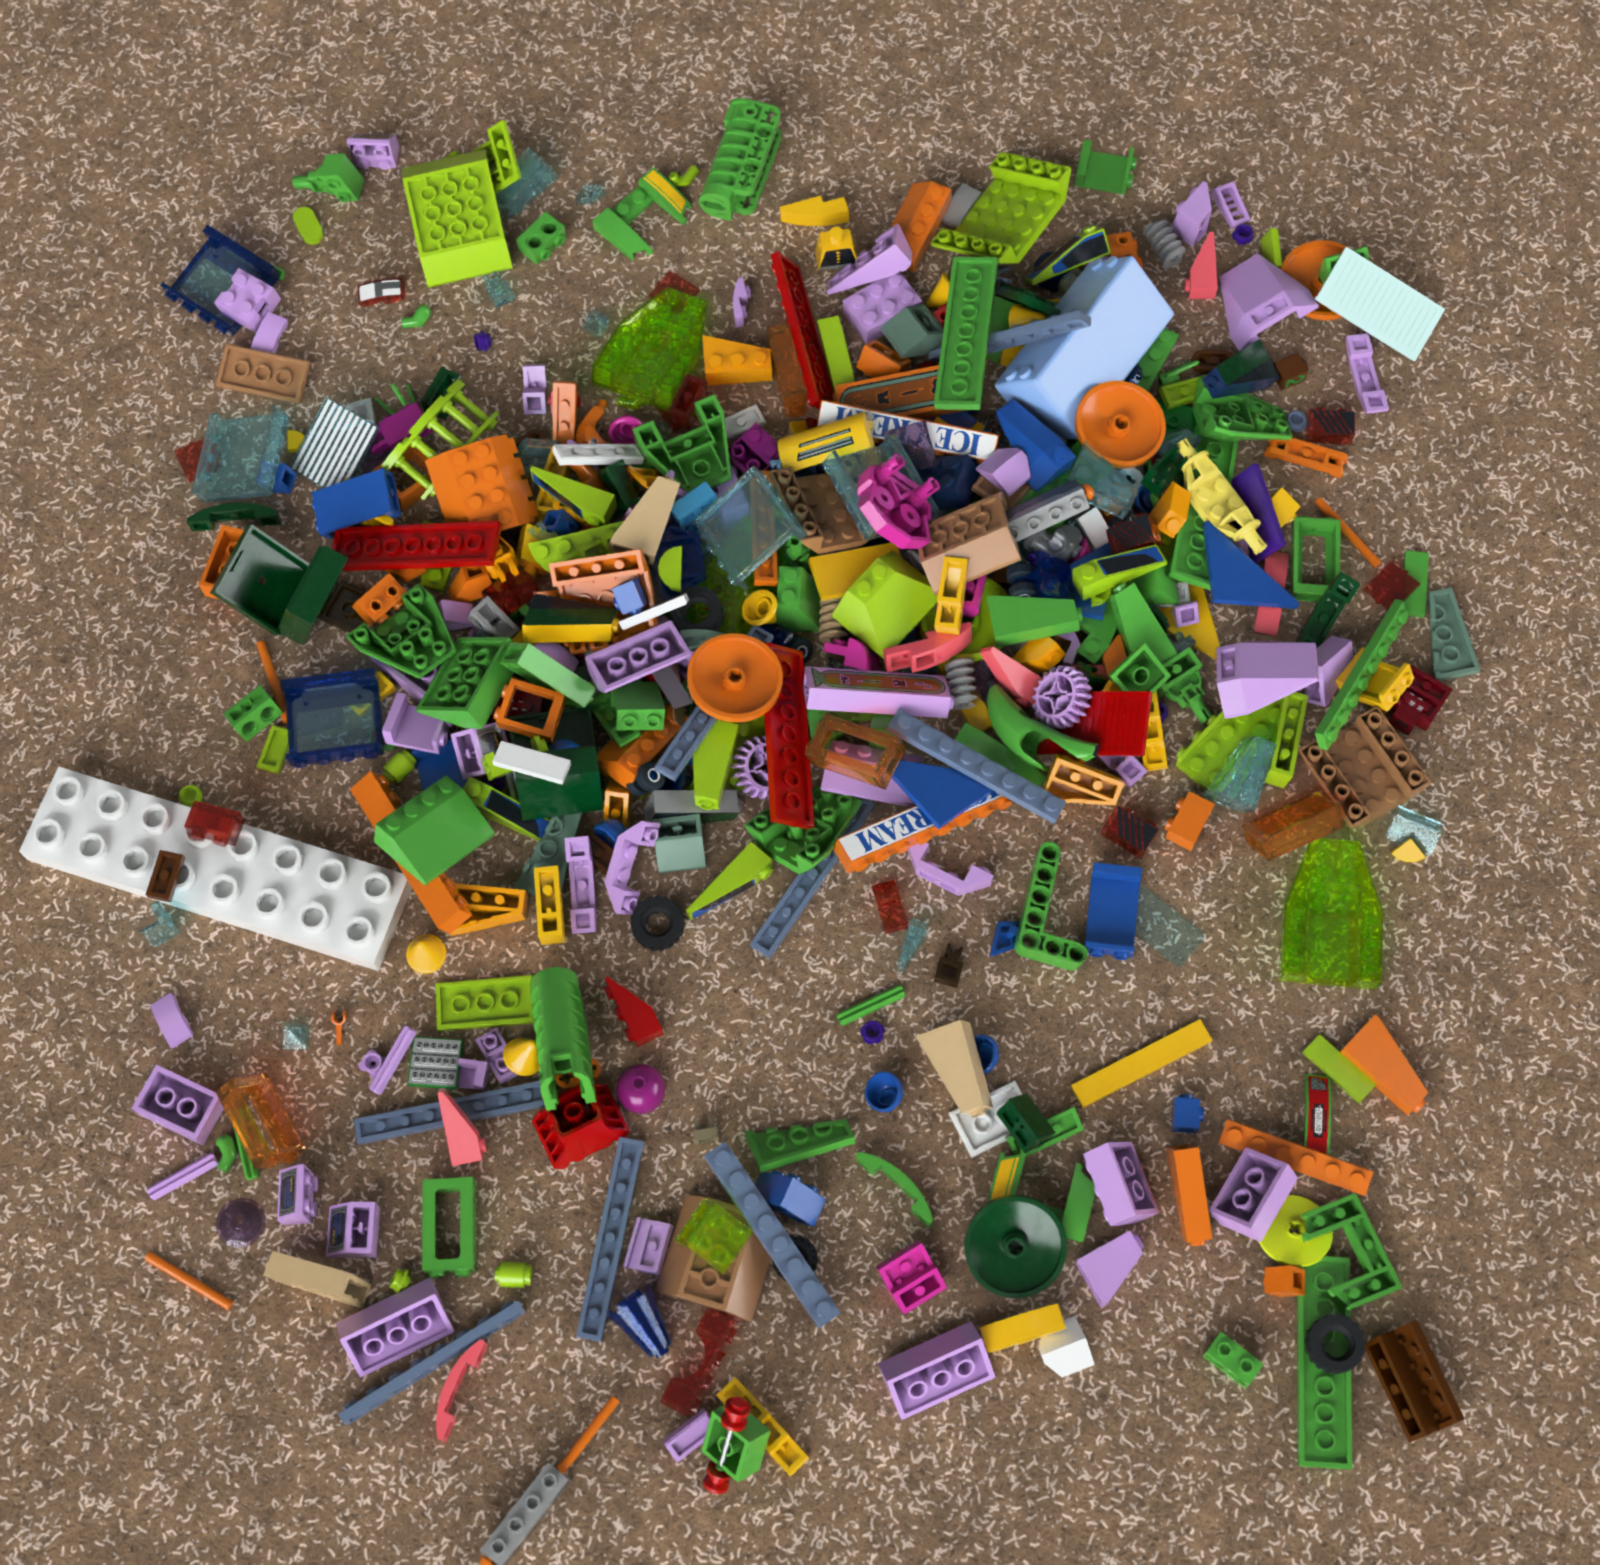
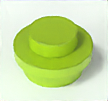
(189, 794)
(399, 1280)

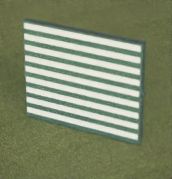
(333, 445)

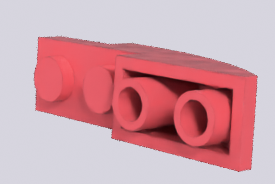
(927, 652)

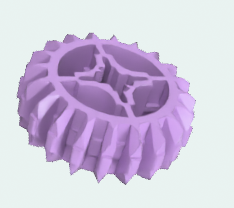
(1057, 701)
(744, 772)

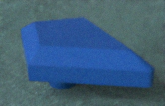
(1004, 937)

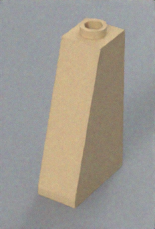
(648, 520)
(958, 1064)
(317, 1279)

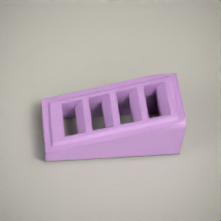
(1217, 195)

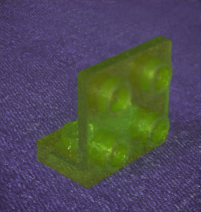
(714, 1235)

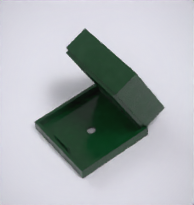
(292, 588)
(582, 783)

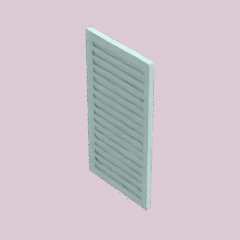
(1379, 304)

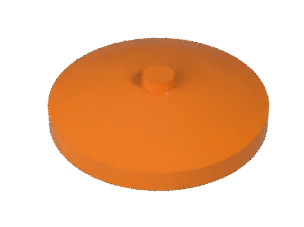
(1304, 266)
(1121, 423)
(734, 677)

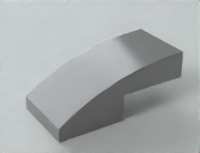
(960, 205)

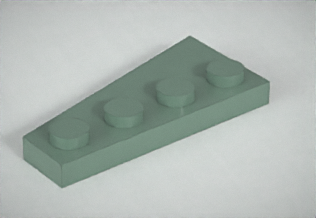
(1450, 642)
(550, 851)

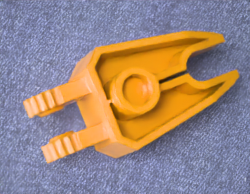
(504, 562)

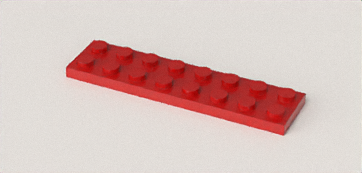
(803, 329)
(419, 545)
(786, 745)

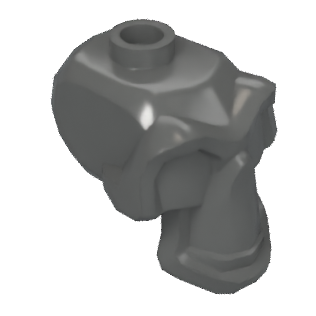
(1062, 544)

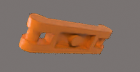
(1308, 455)

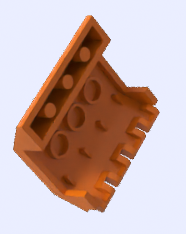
(483, 483)
(592, 582)

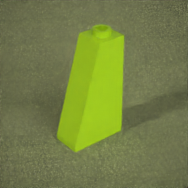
(713, 763)

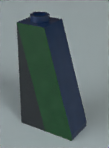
(1243, 373)

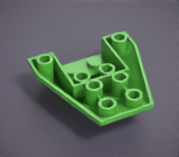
(1238, 417)
(410, 639)
(805, 848)

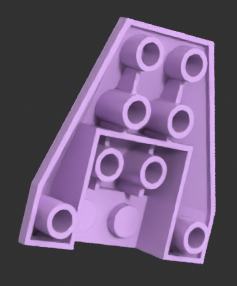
(1259, 296)
(1262, 672)

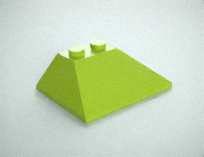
(500, 156)
(885, 603)

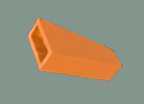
(1383, 1062)
(1189, 1193)

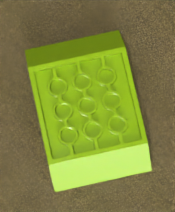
(1011, 210)
(456, 218)

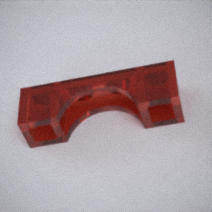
(684, 1393)

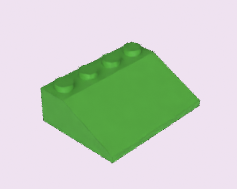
(468, 683)
(433, 830)

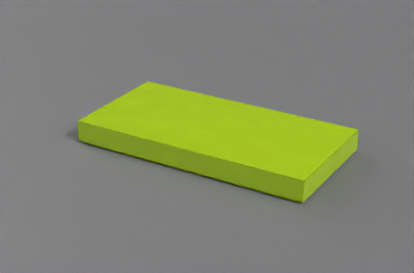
(483, 1003)

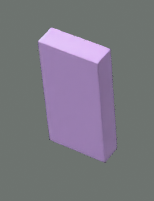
(687, 1436)

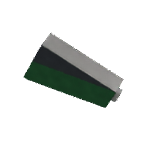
(682, 802)

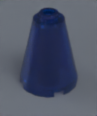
(642, 1321)

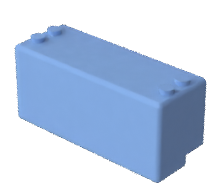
(1058, 371)

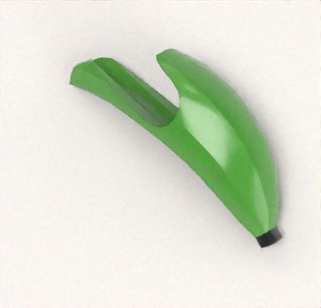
(1024, 734)

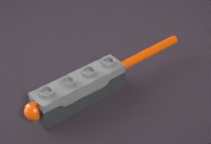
(1048, 509)
(538, 1499)

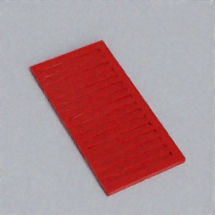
(1114, 721)

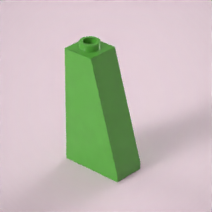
(1031, 618)
(1138, 623)

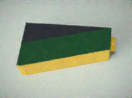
(568, 621)

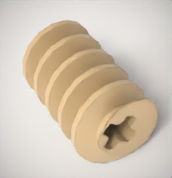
(829, 627)

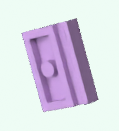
(648, 1246)

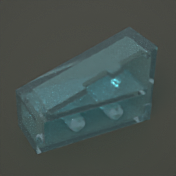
(535, 178)
(1111, 489)
(1243, 776)

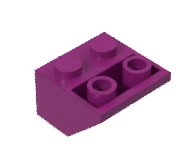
(753, 448)

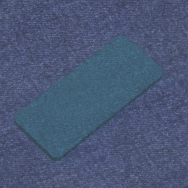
(1165, 929)

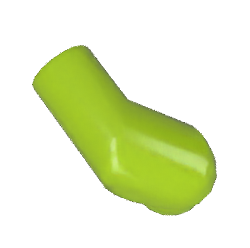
(683, 180)

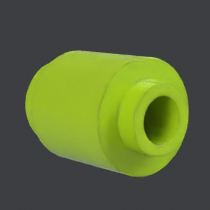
(399, 767)
(513, 1274)

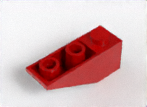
(638, 1015)

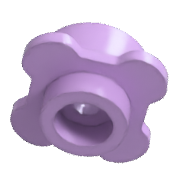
(365, 1064)

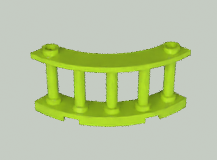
(429, 421)

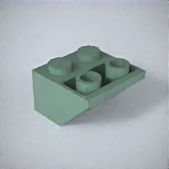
(913, 331)
(680, 844)

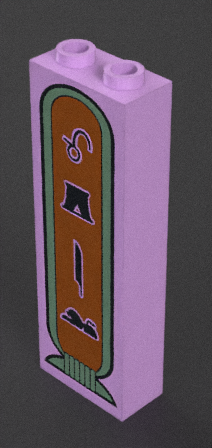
(876, 692)

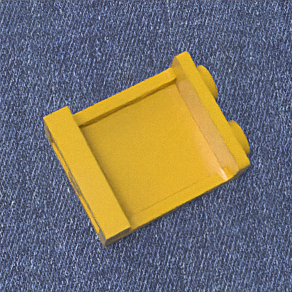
(1384, 686)

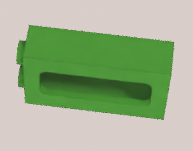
(1330, 530)
(546, 672)
(467, 1260)

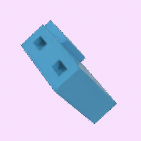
(691, 506)

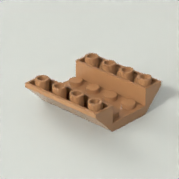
(818, 510)
(971, 533)
(1366, 769)
(695, 1280)

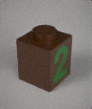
(1292, 371)

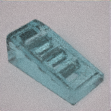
(914, 938)

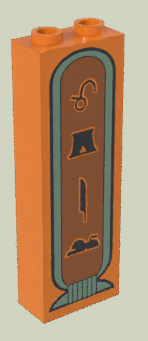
(899, 393)

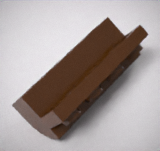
(1413, 1381)

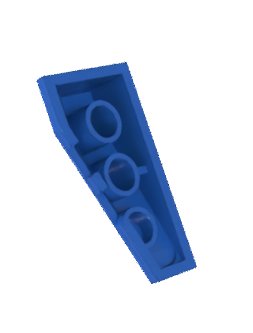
(1045, 451)

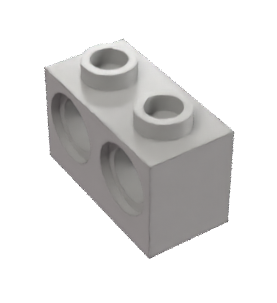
(492, 620)

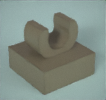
(705, 1135)

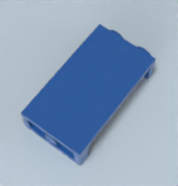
(355, 501)
(435, 766)
(1112, 910)

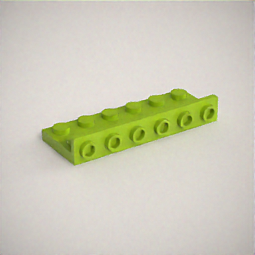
(1220, 739)

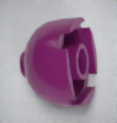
(640, 1088)

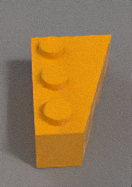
(735, 362)
(1081, 783)
(491, 907)

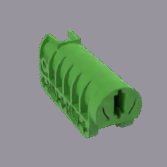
(740, 152)
(561, 1033)

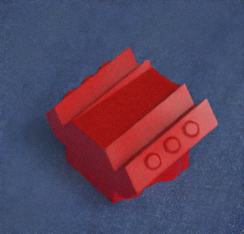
(579, 1127)

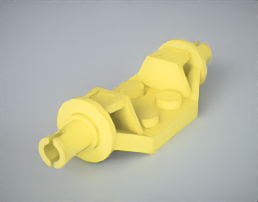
(1216, 498)

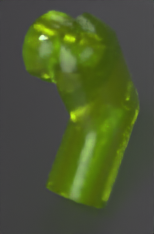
(629, 403)

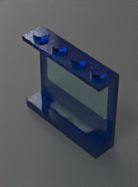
(212, 273)
(333, 717)

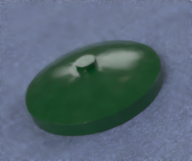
(1015, 1246)

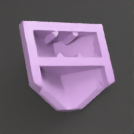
(1006, 469)

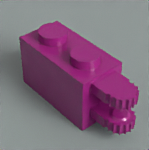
(396, 428)

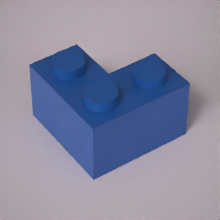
(790, 1196)

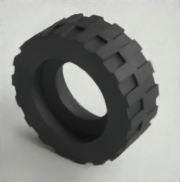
(704, 596)
(657, 905)
(1353, 1335)

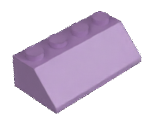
(636, 657)
(845, 785)
(394, 1327)
(936, 1370)

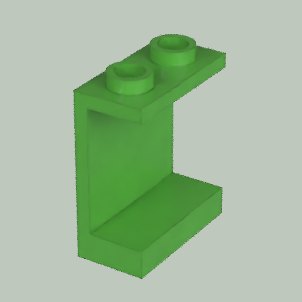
(1104, 170)
(638, 706)

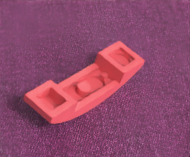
(1268, 618)
(471, 1357)

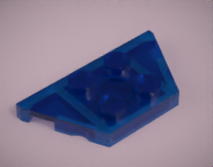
(692, 558)

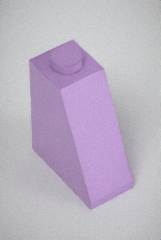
(1331, 661)
(1110, 1265)

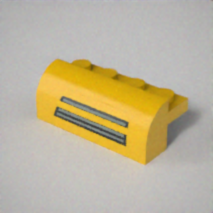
(815, 444)

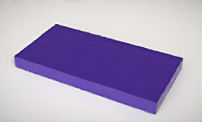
(1254, 493)

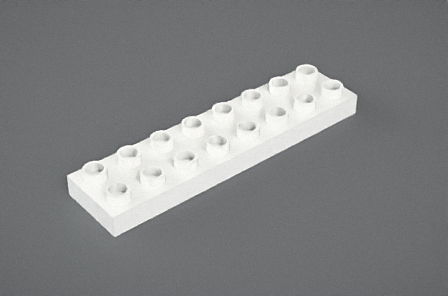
(257, 885)

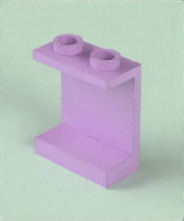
(412, 729)

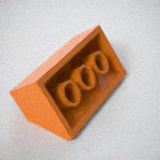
(921, 216)
(624, 762)

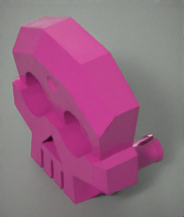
(896, 504)

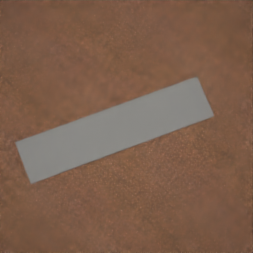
(672, 687)

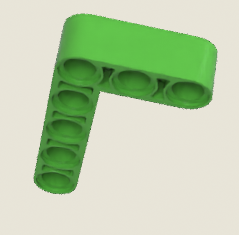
(1039, 911)

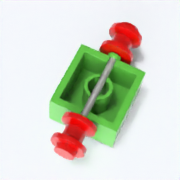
(734, 1444)

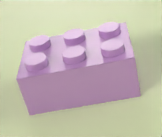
(878, 304)
(179, 1105)
(1120, 1183)
(1253, 1194)

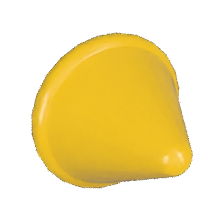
(940, 293)
(1023, 315)
(760, 608)
(426, 953)
(521, 1056)

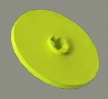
(1289, 1247)

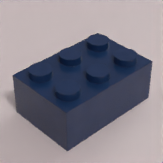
(955, 477)

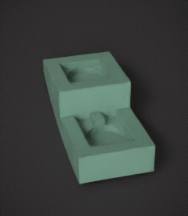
(696, 637)

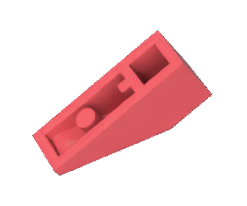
(1203, 273)
(1012, 676)
(461, 1134)

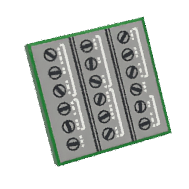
(435, 1063)

